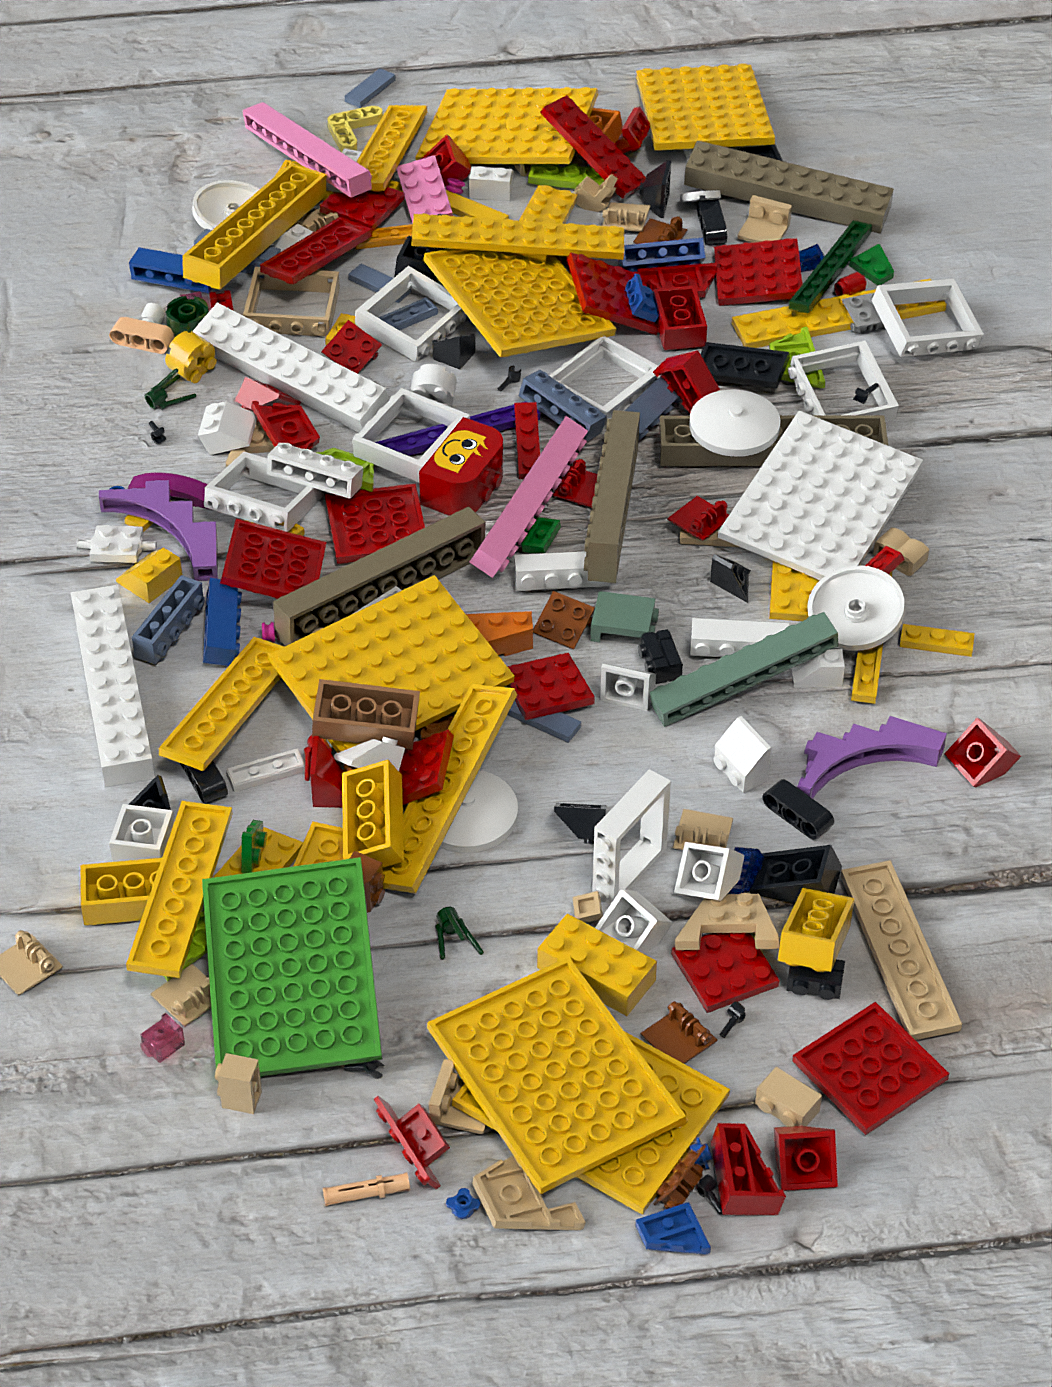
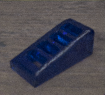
(810, 257)
(755, 861)

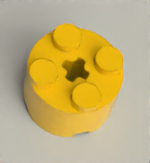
(191, 356)

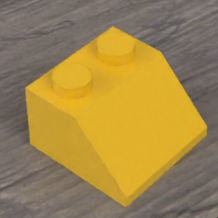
(152, 574)

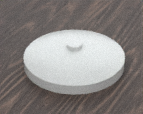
(219, 200)
(734, 423)
(860, 604)
(484, 816)

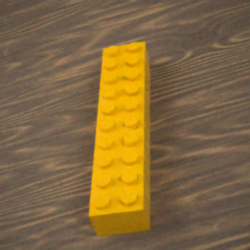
(254, 226)

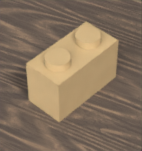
(239, 1083)
(787, 1099)

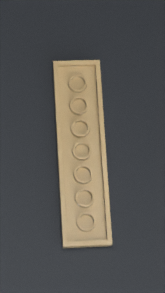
(901, 951)

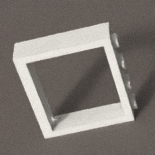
(925, 291)
(413, 349)
(617, 355)
(840, 355)
(390, 459)
(254, 510)
(645, 800)

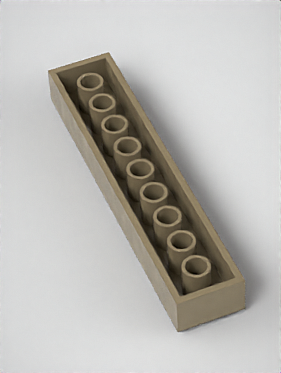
(806, 189)
(681, 449)
(612, 497)
(426, 553)

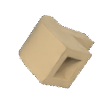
(595, 196)

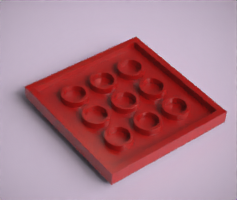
(757, 271)
(604, 293)
(372, 520)
(271, 560)
(870, 1067)

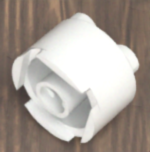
(434, 383)

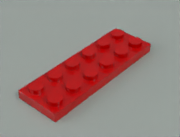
(593, 145)
(315, 250)

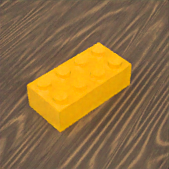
(373, 813)
(116, 890)
(816, 930)
(609, 966)

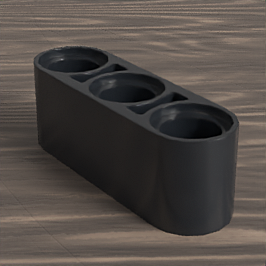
(712, 221)
(207, 783)
(798, 809)

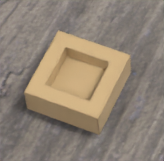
(588, 907)

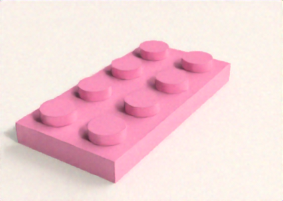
(424, 187)

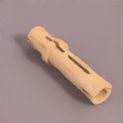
(366, 1189)

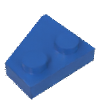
(673, 1231)

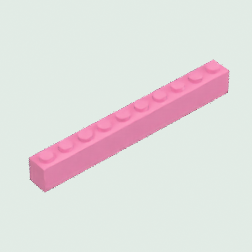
(307, 149)
(529, 497)

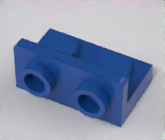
(641, 299)

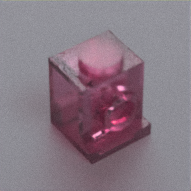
(162, 1039)

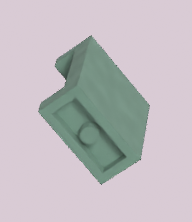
(623, 615)

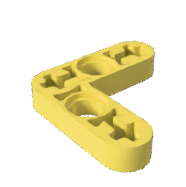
(345, 121)

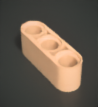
(142, 335)

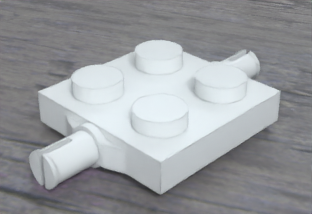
(116, 544)

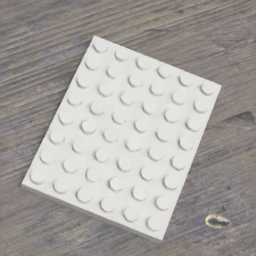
(820, 498)

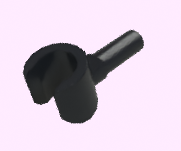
(513, 376)
(862, 395)
(157, 434)
(737, 1014)
(369, 1067)
(705, 1188)

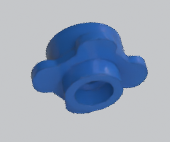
(705, 1156)
(466, 1210)

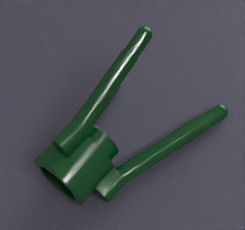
(157, 394)
(451, 924)

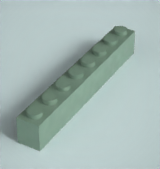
(743, 668)

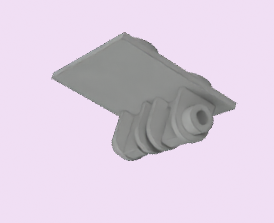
(863, 313)

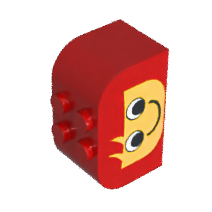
(463, 469)

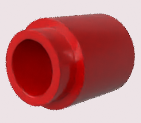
(850, 284)

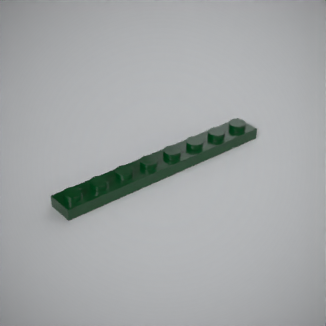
(830, 267)

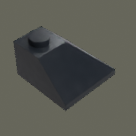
(657, 188)
(581, 818)

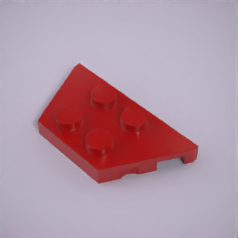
(678, 276)
(286, 425)

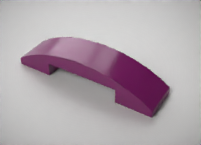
(180, 486)

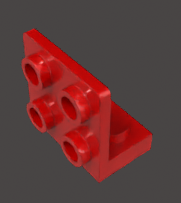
(633, 131)

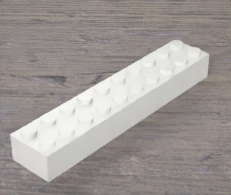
(292, 368)
(112, 686)

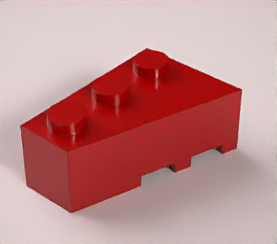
(687, 377)
(741, 1174)

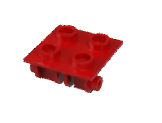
(352, 347)
(577, 484)
(700, 517)

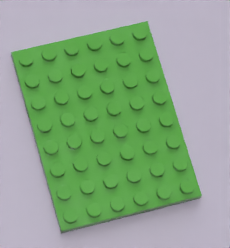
(292, 967)

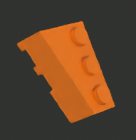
(506, 631)

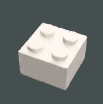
(140, 833)

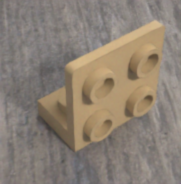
(766, 220)
(441, 1106)

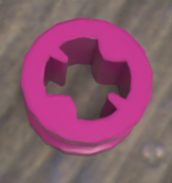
(455, 186)
(268, 632)

